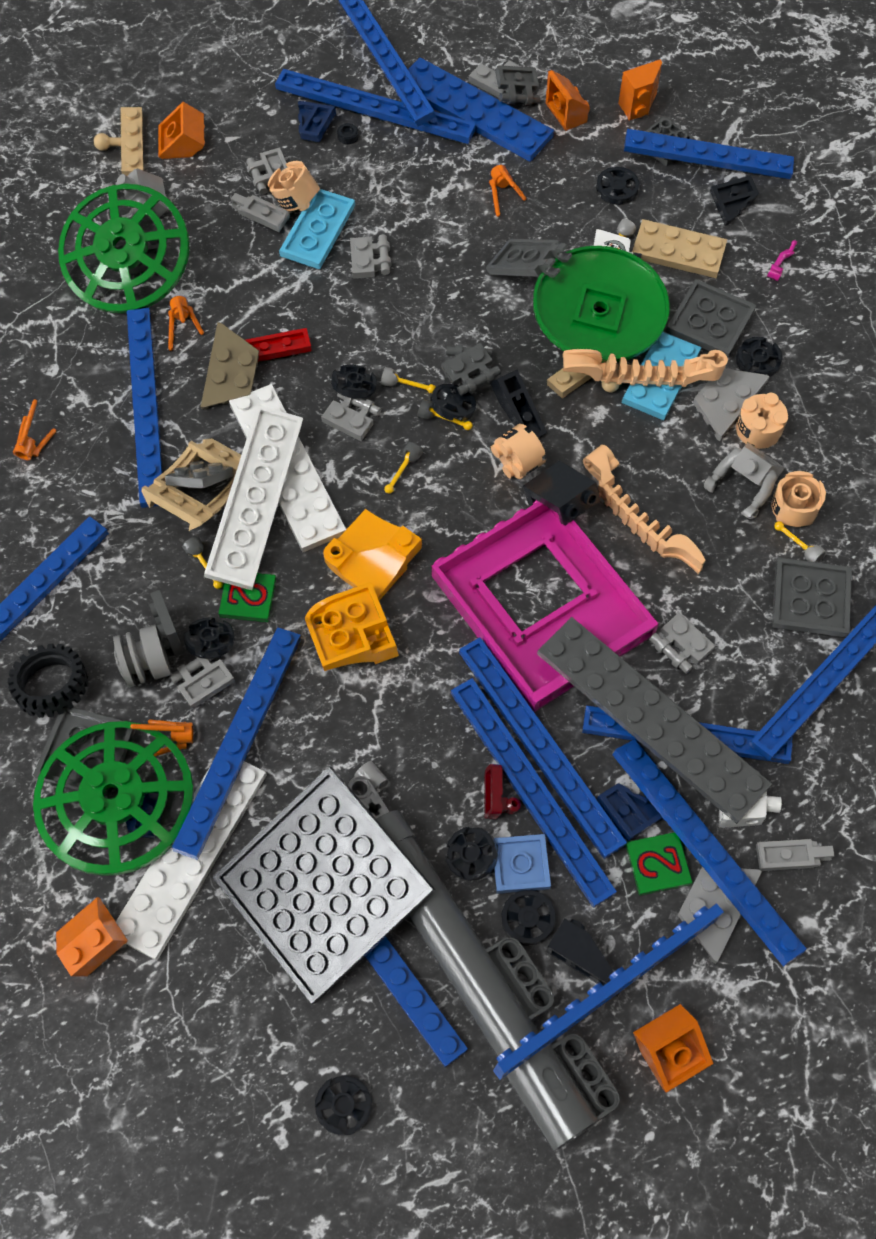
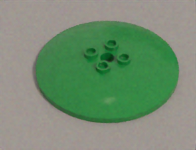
(605, 278)

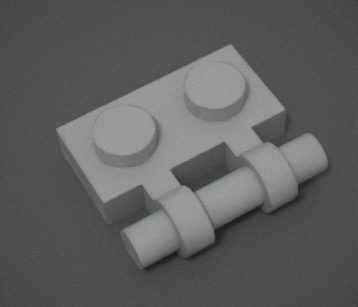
(270, 161)
(362, 256)
(348, 420)
(686, 638)
(205, 683)

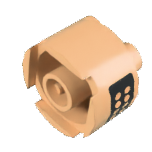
(293, 186)
(761, 420)
(518, 452)
(798, 499)

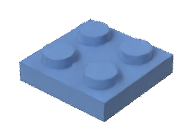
(522, 864)

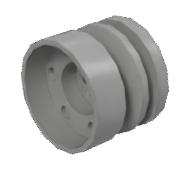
(141, 656)

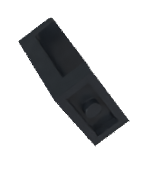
(563, 491)

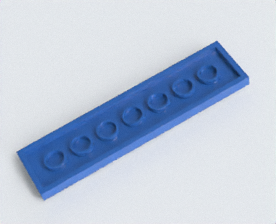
(492, 118)

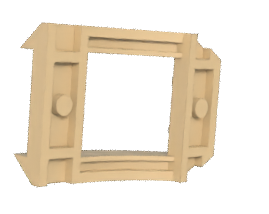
(179, 502)

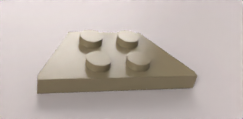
(230, 368)

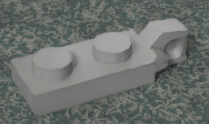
(261, 211)
(792, 854)

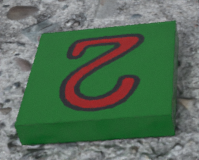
(249, 604)
(658, 863)

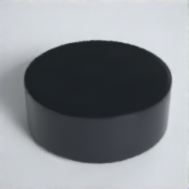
(347, 133)

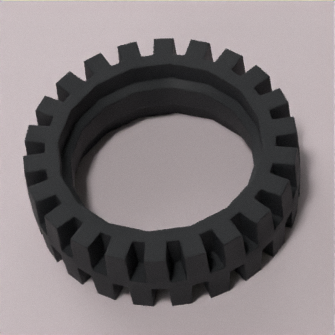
(58, 700)

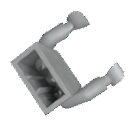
(146, 179)
(755, 467)

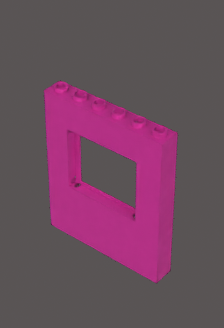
(608, 613)

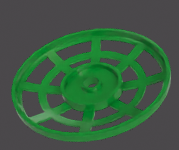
(130, 255)
(116, 810)

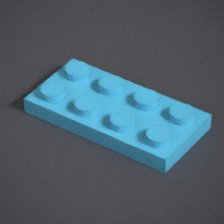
(317, 229)
(656, 399)

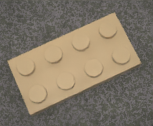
(680, 248)

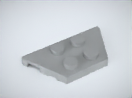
(722, 399)
(707, 893)

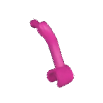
(776, 271)

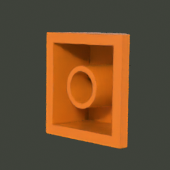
(639, 89)
(565, 101)
(181, 133)
(88, 939)
(673, 1047)

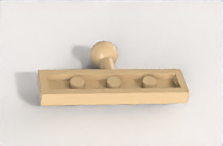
(130, 140)
(566, 382)

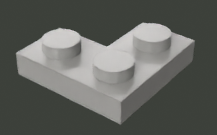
(486, 78)

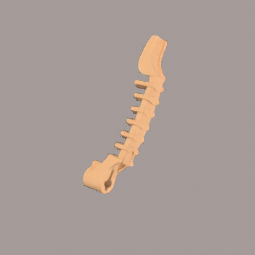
(587, 361)
(679, 546)

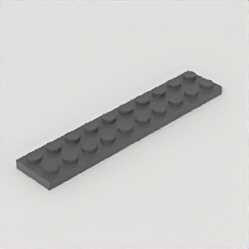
(655, 720)

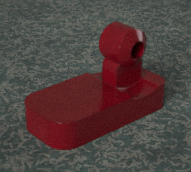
(493, 790)

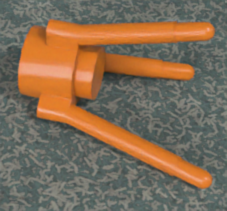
(502, 179)
(180, 311)
(25, 445)
(180, 732)

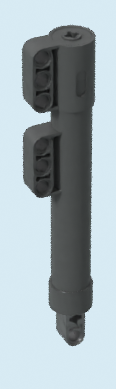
(500, 1002)

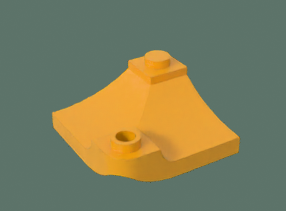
(372, 552)
(350, 629)

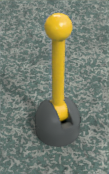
(426, 412)
(411, 453)
(194, 548)

